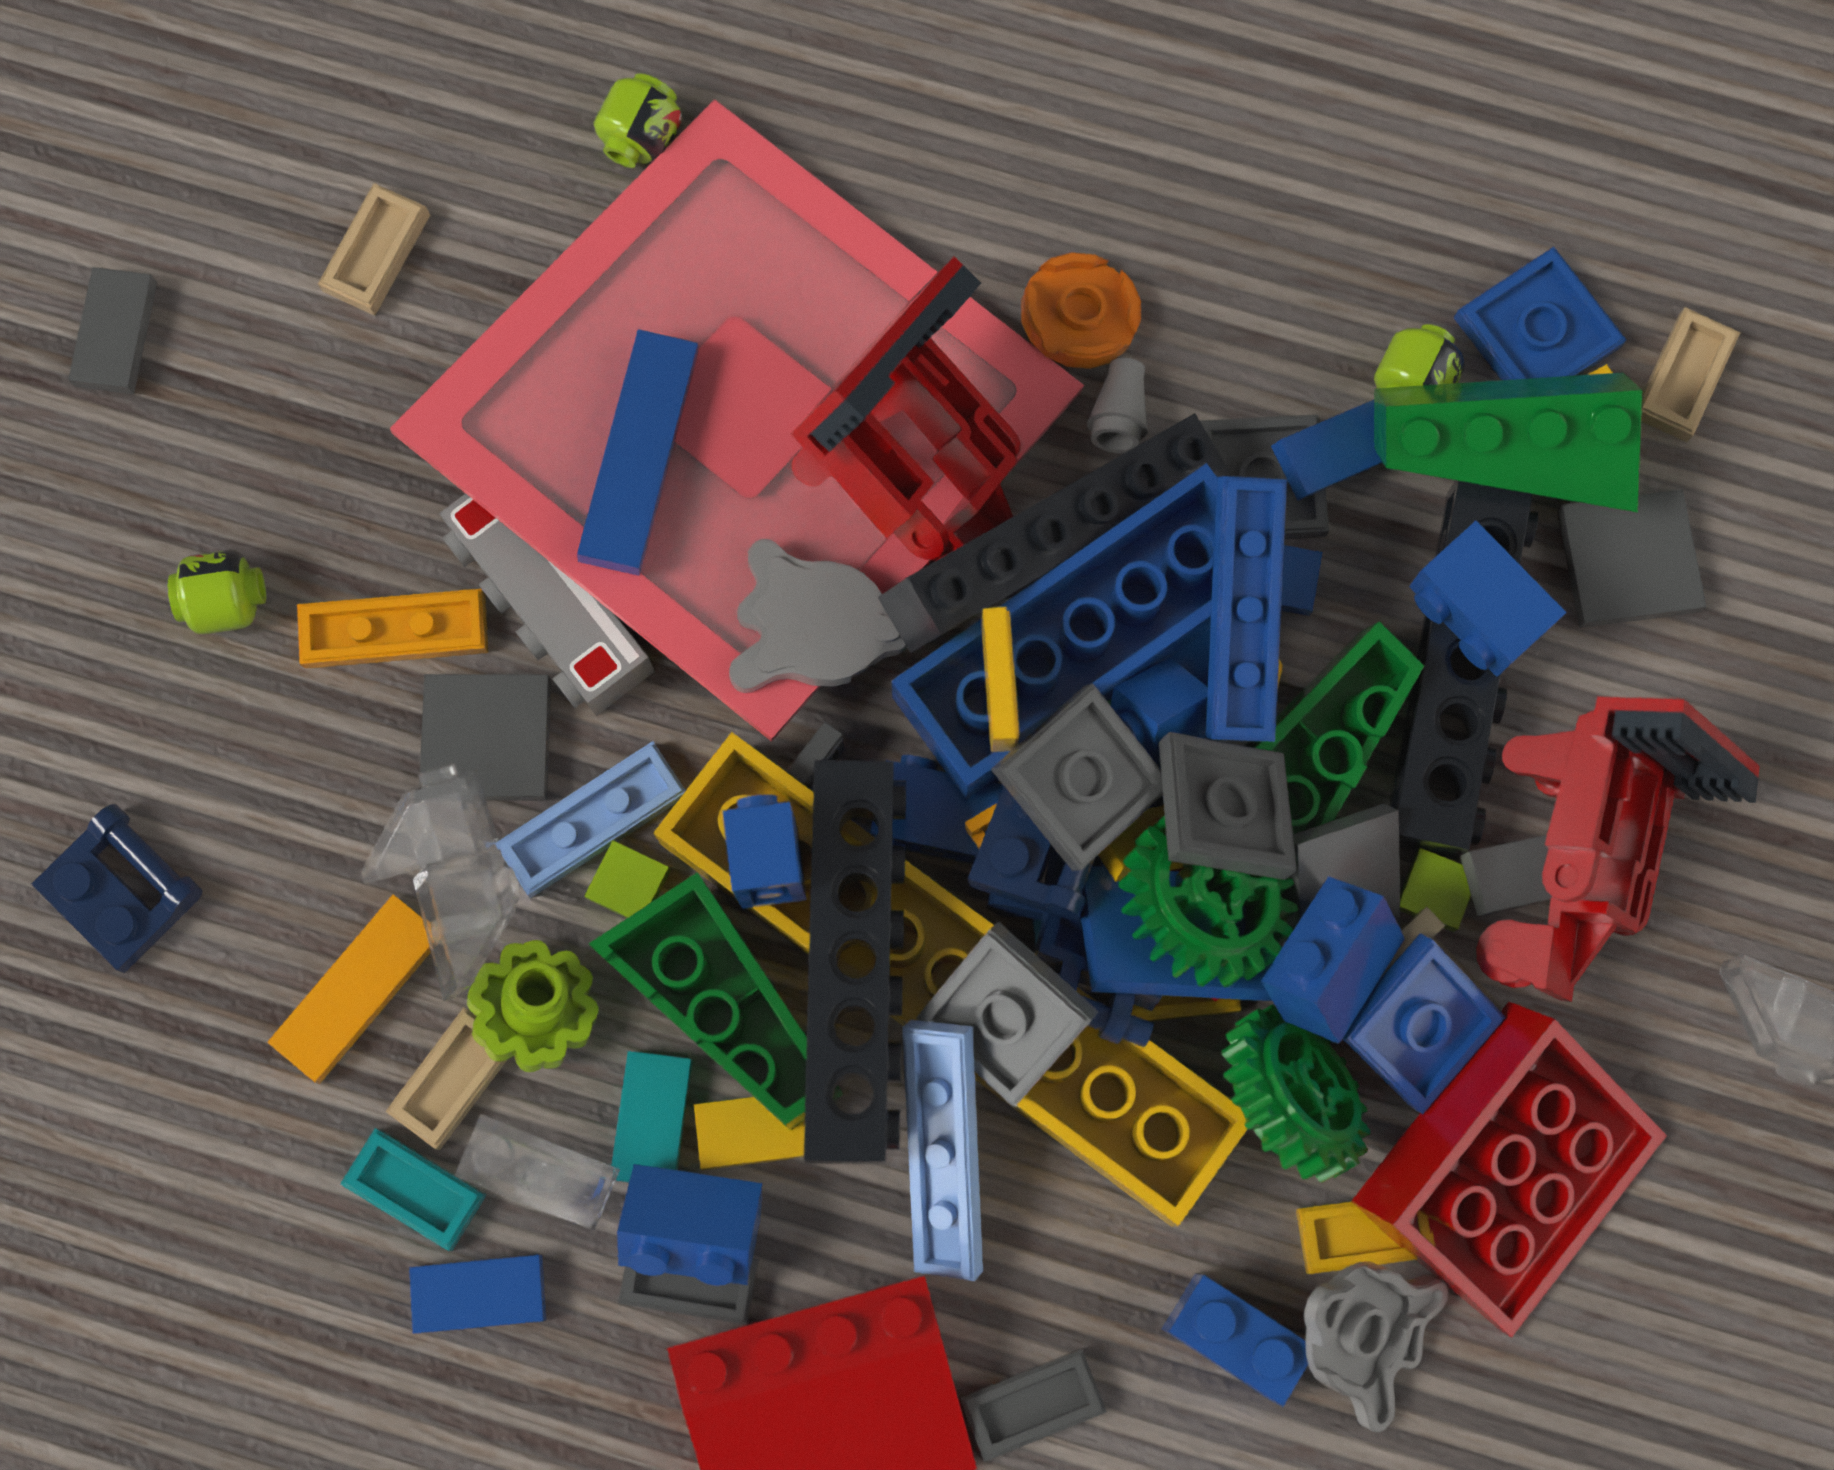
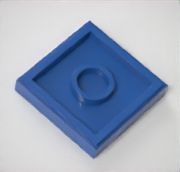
(1540, 323)
(1422, 1023)

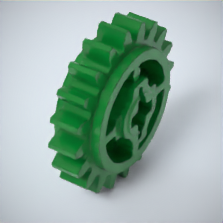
(1200, 913)
(1296, 1095)

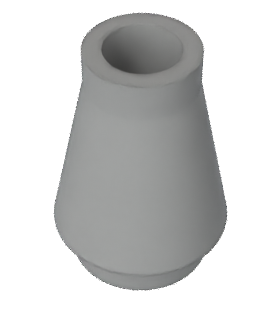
(1120, 409)

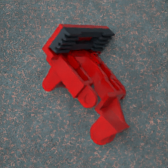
(913, 375)
(1608, 828)

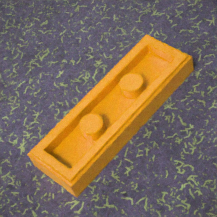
(392, 628)
(353, 990)

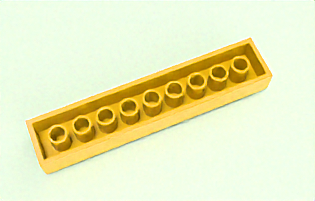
(1111, 1104)

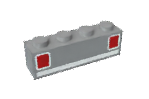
(559, 617)

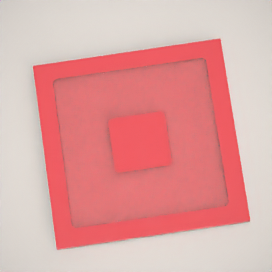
(782, 297)

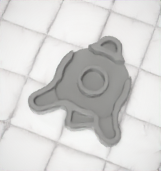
(813, 620)
(1366, 1330)

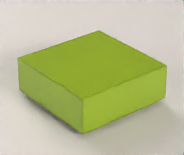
(626, 880)
(1438, 886)

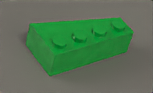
(1529, 435)
(1339, 722)
(711, 987)

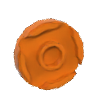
(1080, 310)

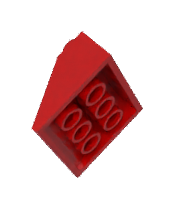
(1511, 1167)
(827, 1388)

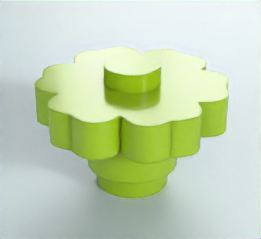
(532, 1006)

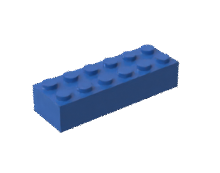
(1087, 621)

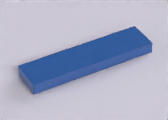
(638, 453)
(1246, 608)

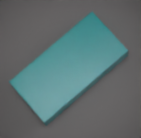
(651, 1112)
(413, 1189)

